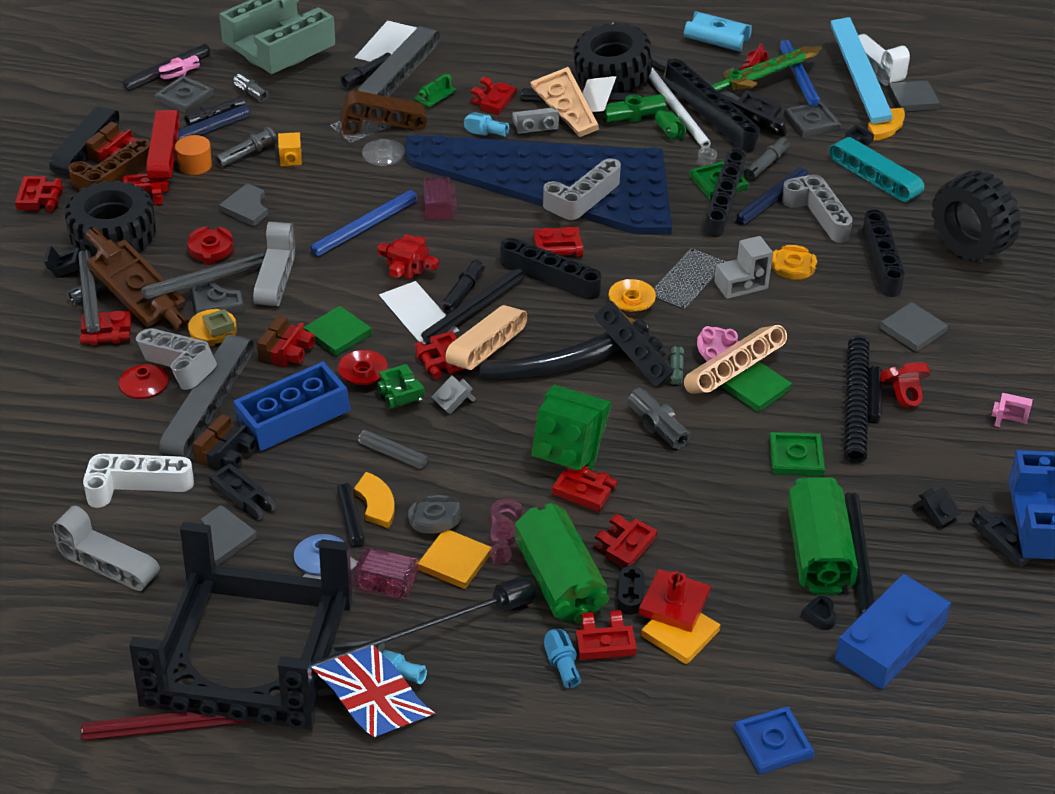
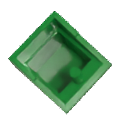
(570, 428)

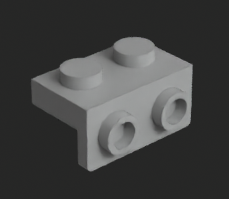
(536, 120)

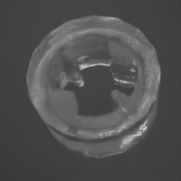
(706, 156)

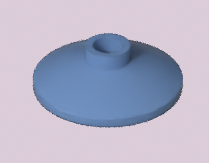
(307, 553)

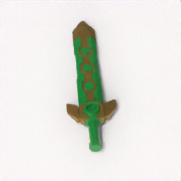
(745, 78)

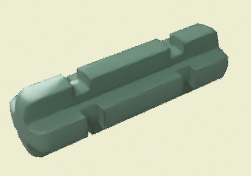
(676, 363)

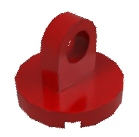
(906, 379)

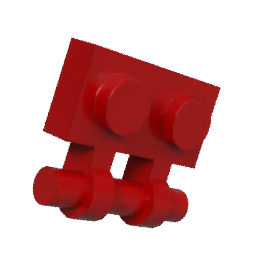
(32, 194)
(113, 328)
(437, 346)
(585, 487)

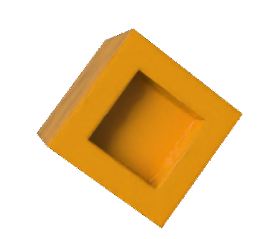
(290, 149)

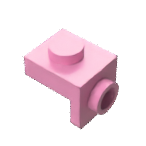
(1012, 408)

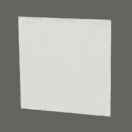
(597, 92)

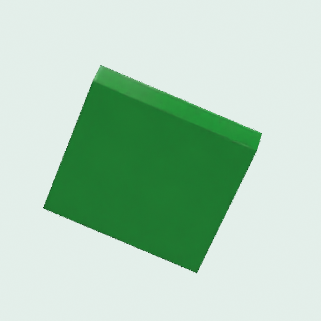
(707, 177)
(338, 330)
(757, 386)
(796, 454)

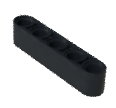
(74, 146)
(725, 192)
(883, 253)
(551, 268)

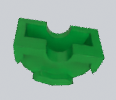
(399, 386)

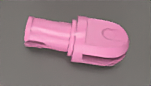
(179, 67)

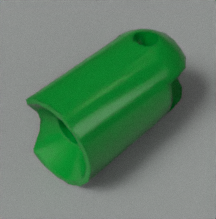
(670, 124)

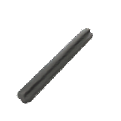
(89, 293)

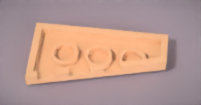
(563, 93)

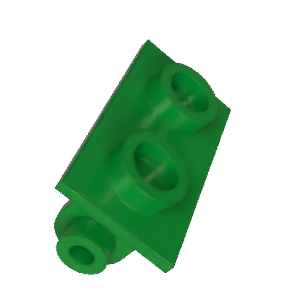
(435, 91)

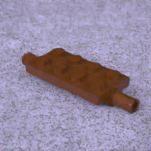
(126, 274)

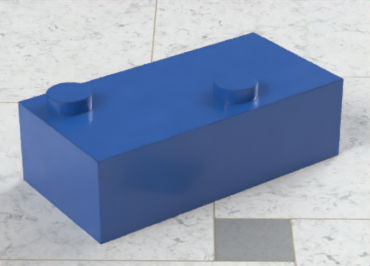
(292, 405)
(892, 631)

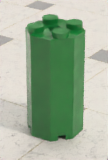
(821, 535)
(560, 563)

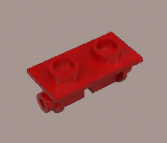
(755, 57)

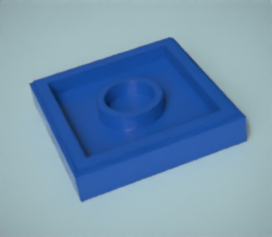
(774, 740)

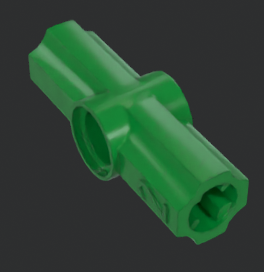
(633, 108)

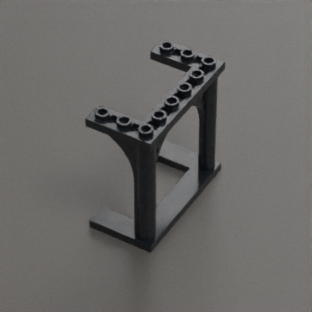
(158, 660)

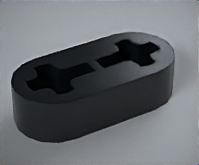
(627, 589)

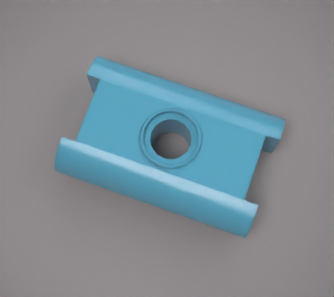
(717, 31)

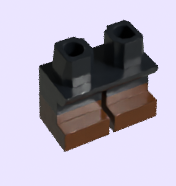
(223, 444)

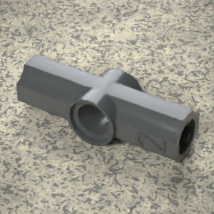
(658, 418)

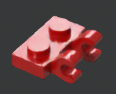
(497, 96)
(153, 186)
(631, 541)
(605, 642)

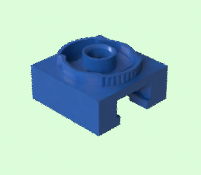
(1034, 502)

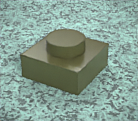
(218, 323)

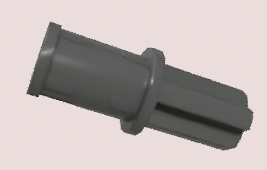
(250, 87)

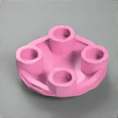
(715, 341)

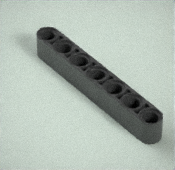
(402, 62)
(206, 397)

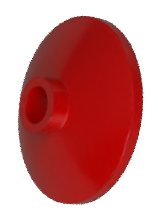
(362, 367)
(143, 381)

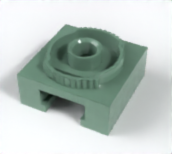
(275, 34)

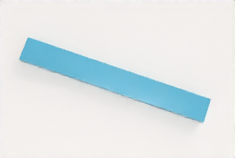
(861, 71)

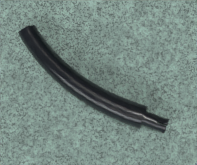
(553, 362)

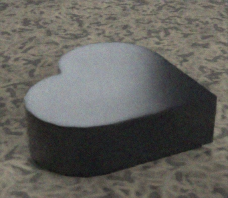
(860, 135)
(820, 613)

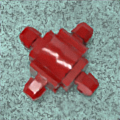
(407, 256)

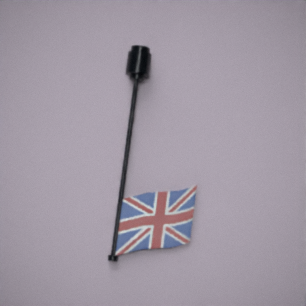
(374, 688)

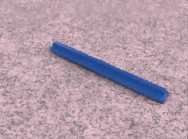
(801, 77)
(363, 223)

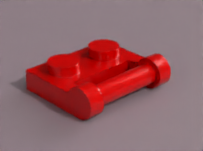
(559, 240)

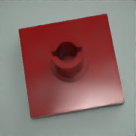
(674, 600)

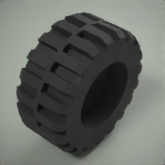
(613, 52)
(993, 207)
(115, 210)

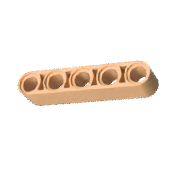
(486, 337)
(764, 341)

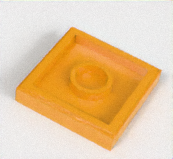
(454, 558)
(679, 642)

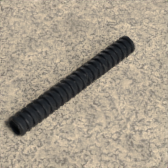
(857, 400)

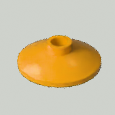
(632, 295)

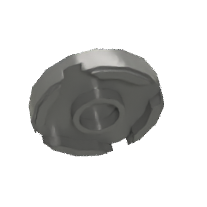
(435, 514)

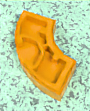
(887, 129)
(377, 498)

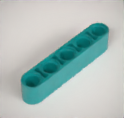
(876, 169)

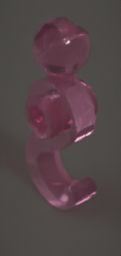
(503, 529)

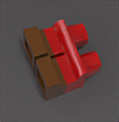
(107, 142)
(283, 343)

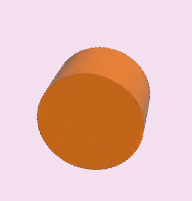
(193, 155)

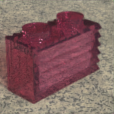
(438, 198)
(386, 572)

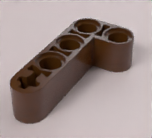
(408, 115)
(127, 161)

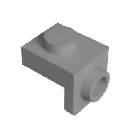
(452, 394)

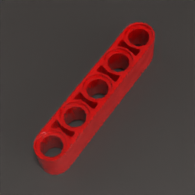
(162, 144)

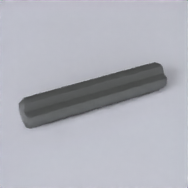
(393, 449)

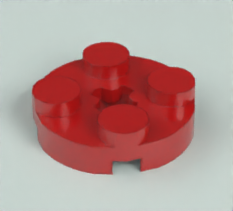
(210, 244)

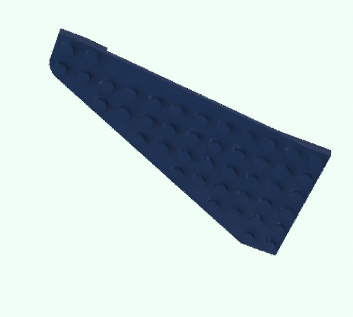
(524, 168)

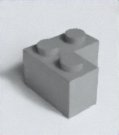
(748, 272)

